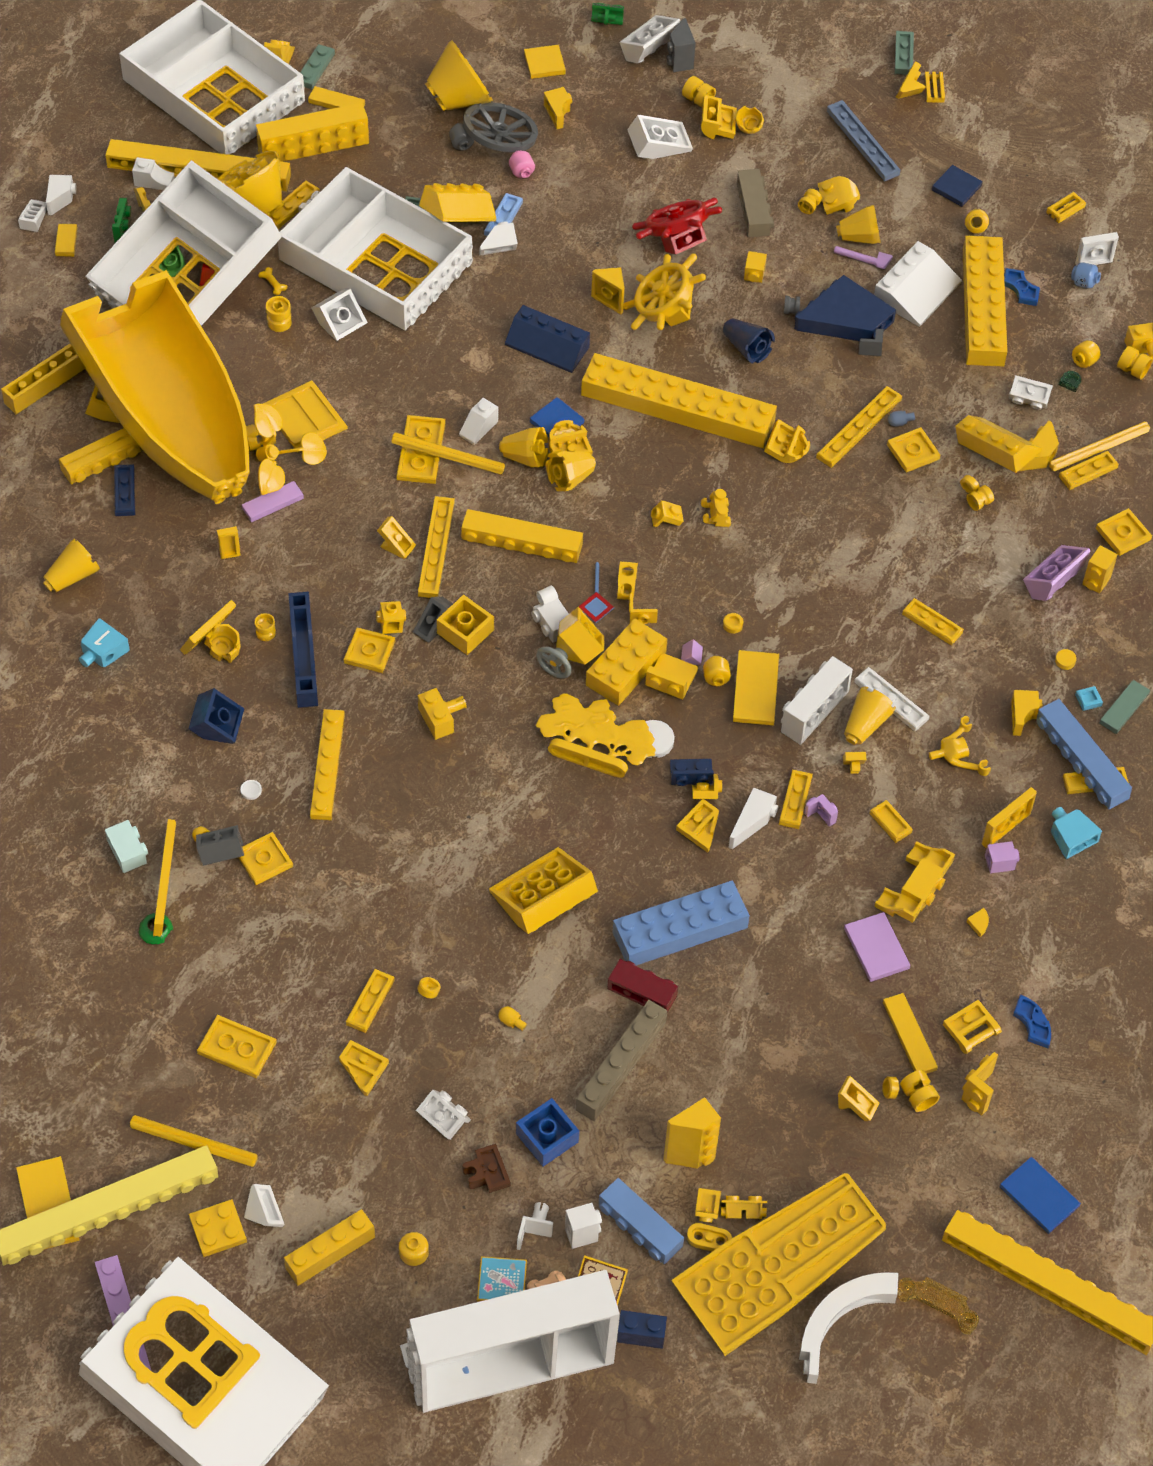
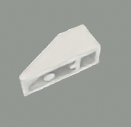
(754, 816)

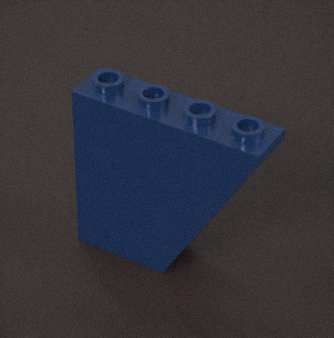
(845, 312)

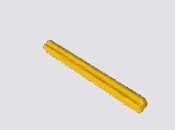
(1099, 446)
(448, 453)
(193, 1140)

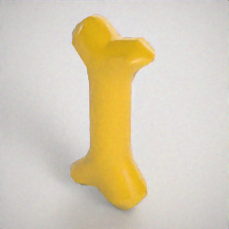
(267, 274)

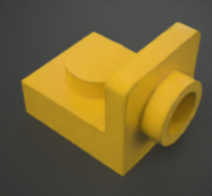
(706, 791)

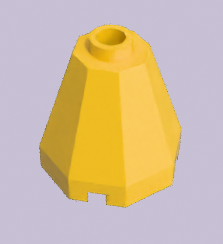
(860, 226)
(526, 447)
(569, 468)

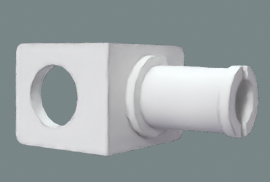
(536, 1224)

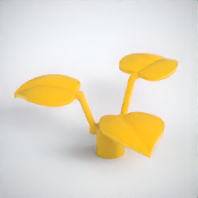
(270, 476)

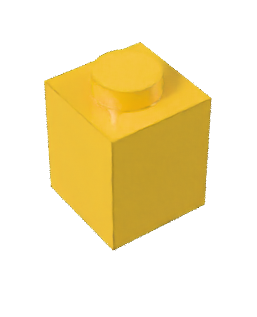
(755, 267)

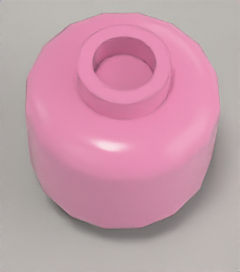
(521, 164)

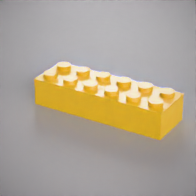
(314, 132)

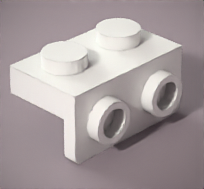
(1030, 392)

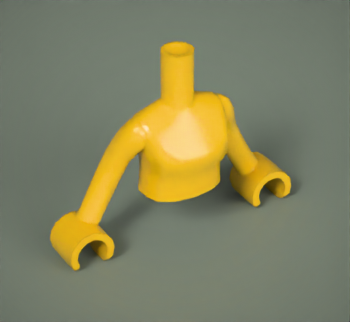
(956, 748)

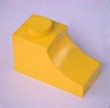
(557, 104)
(1024, 708)

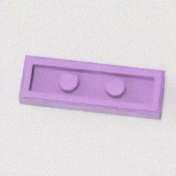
(272, 501)

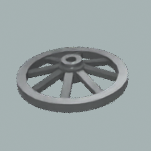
(499, 130)

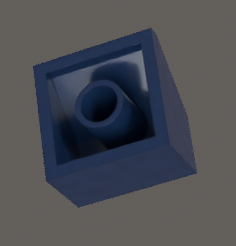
(216, 717)

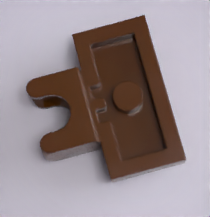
(487, 1169)

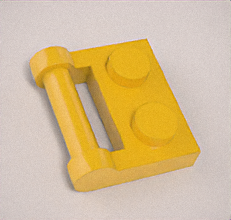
(969, 1020)

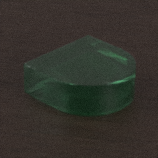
(1070, 380)

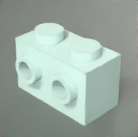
(126, 846)

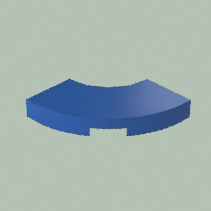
(1035, 1021)

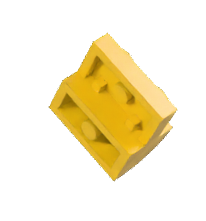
(717, 118)

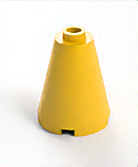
(70, 567)
(867, 715)

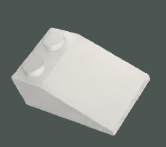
(658, 137)

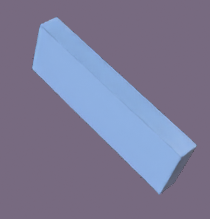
(505, 212)

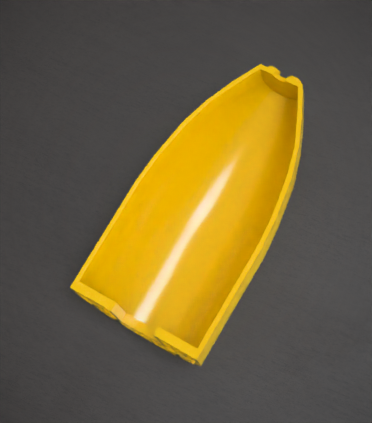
(165, 384)

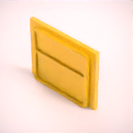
(306, 411)

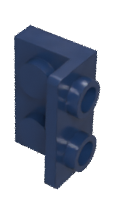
(691, 771)

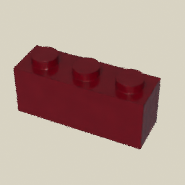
(641, 985)

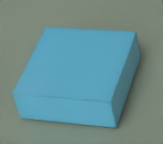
(1089, 698)

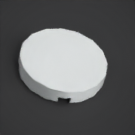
(663, 737)

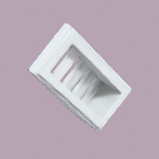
(34, 223)

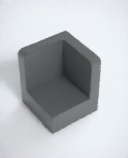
(872, 346)

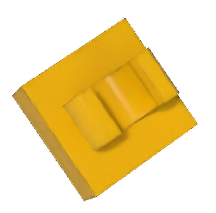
(854, 759)

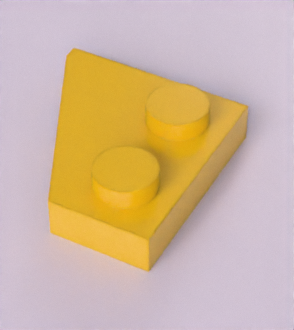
(363, 1065)

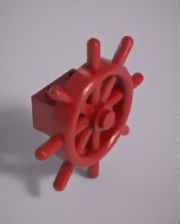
(679, 224)

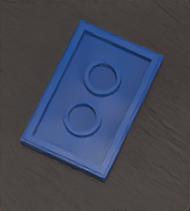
(1039, 1195)

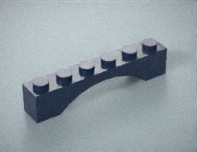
(303, 649)

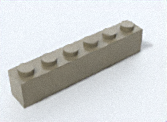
(621, 1060)

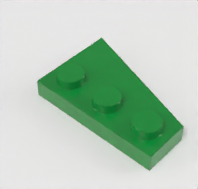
(121, 219)

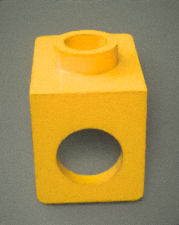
(643, 615)

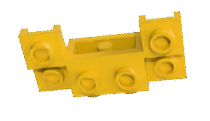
(920, 887)

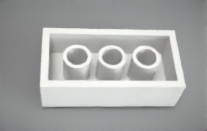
(816, 700)

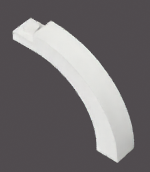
(853, 1294)

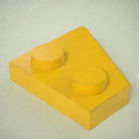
(700, 824)

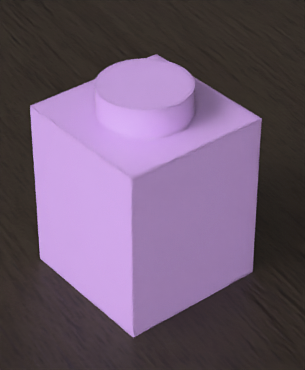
(1001, 857)

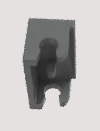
(219, 845)

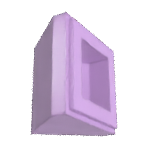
(692, 652)

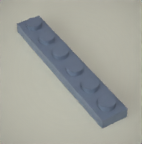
(863, 140)

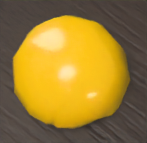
(749, 120)

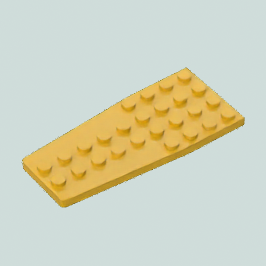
(778, 1262)

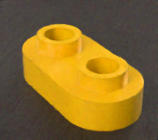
(709, 1235)

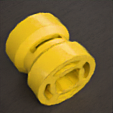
(809, 202)
(981, 497)
(265, 627)

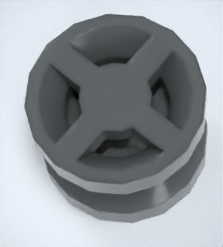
(791, 305)

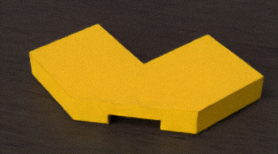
(141, 198)

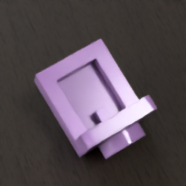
(823, 807)

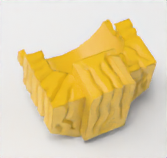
(223, 642)

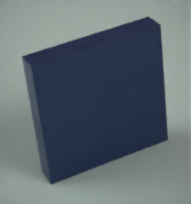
(957, 185)

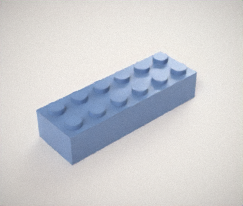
(681, 923)

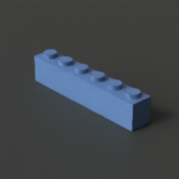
(1083, 754)

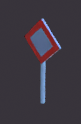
(596, 606)

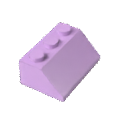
(1055, 571)

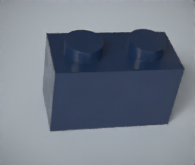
(641, 1329)

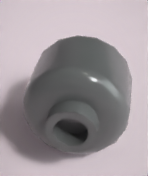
(459, 138)

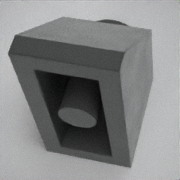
(427, 624)

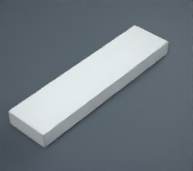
(905, 709)

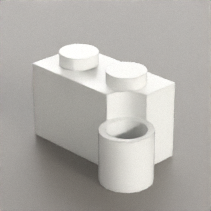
(549, 612)

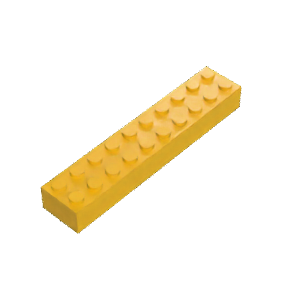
(678, 400)

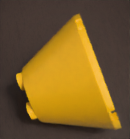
(456, 81)
(257, 181)

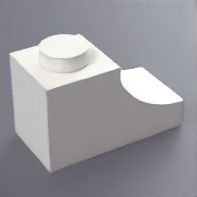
(150, 175)

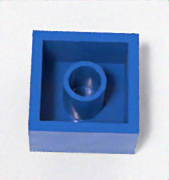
(547, 1132)

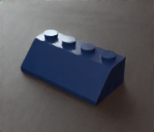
(548, 339)

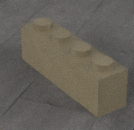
(754, 203)

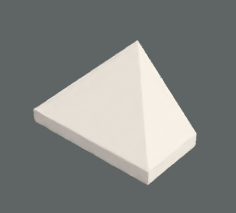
(263, 1207)

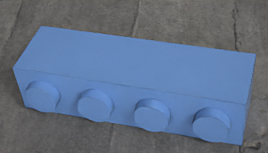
(640, 1221)

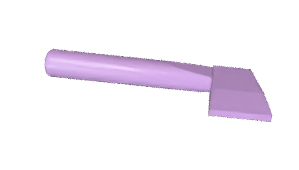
(881, 261)

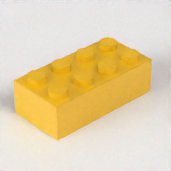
(626, 662)

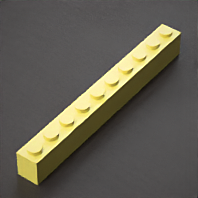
(106, 1205)

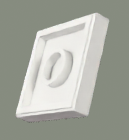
(1097, 249)

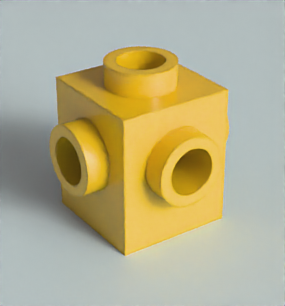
(391, 617)

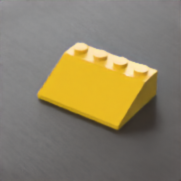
(544, 889)

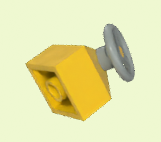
(576, 641)

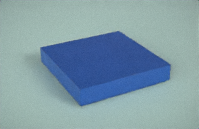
(554, 413)

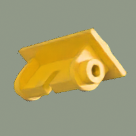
(734, 1207)

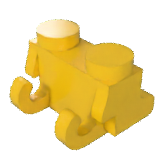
(718, 509)

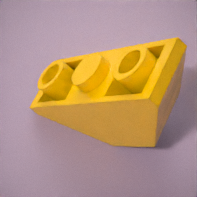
(281, 49)
(1048, 441)

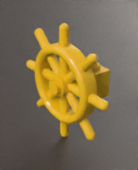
(671, 295)

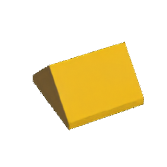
(608, 288)

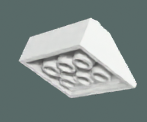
(917, 284)

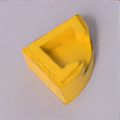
(979, 922)

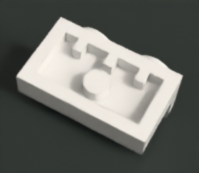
(443, 1113)

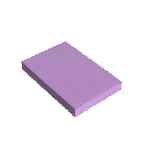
(877, 947)

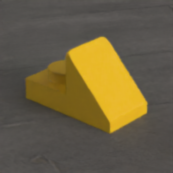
(910, 85)
(395, 538)
(854, 1096)

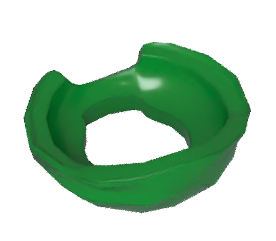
(147, 935)

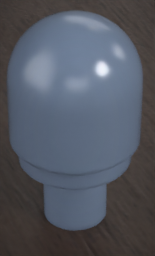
(900, 418)

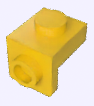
(666, 512)
(707, 1204)

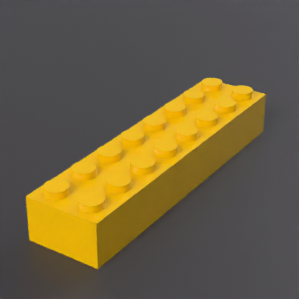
(984, 301)

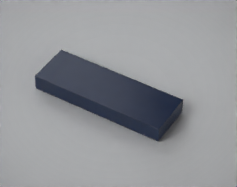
(124, 490)

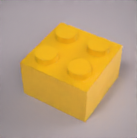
(465, 624)

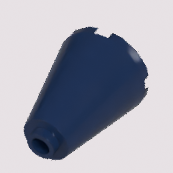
(749, 339)

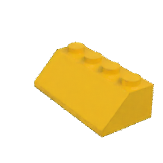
(458, 202)
(995, 443)
(693, 1136)

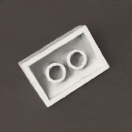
(648, 38)

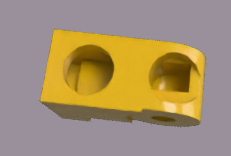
(626, 580)

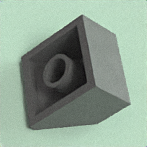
(681, 48)

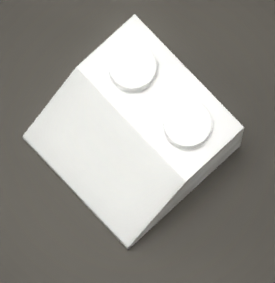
(339, 314)

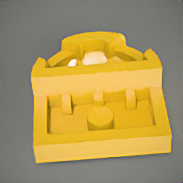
(838, 194)
(569, 438)
(787, 443)

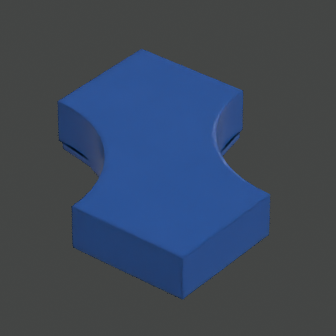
(1024, 290)

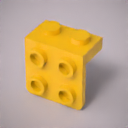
(671, 676)
(976, 1091)

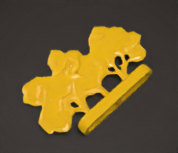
(595, 726)

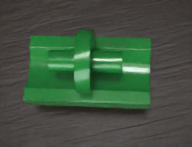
(607, 13)

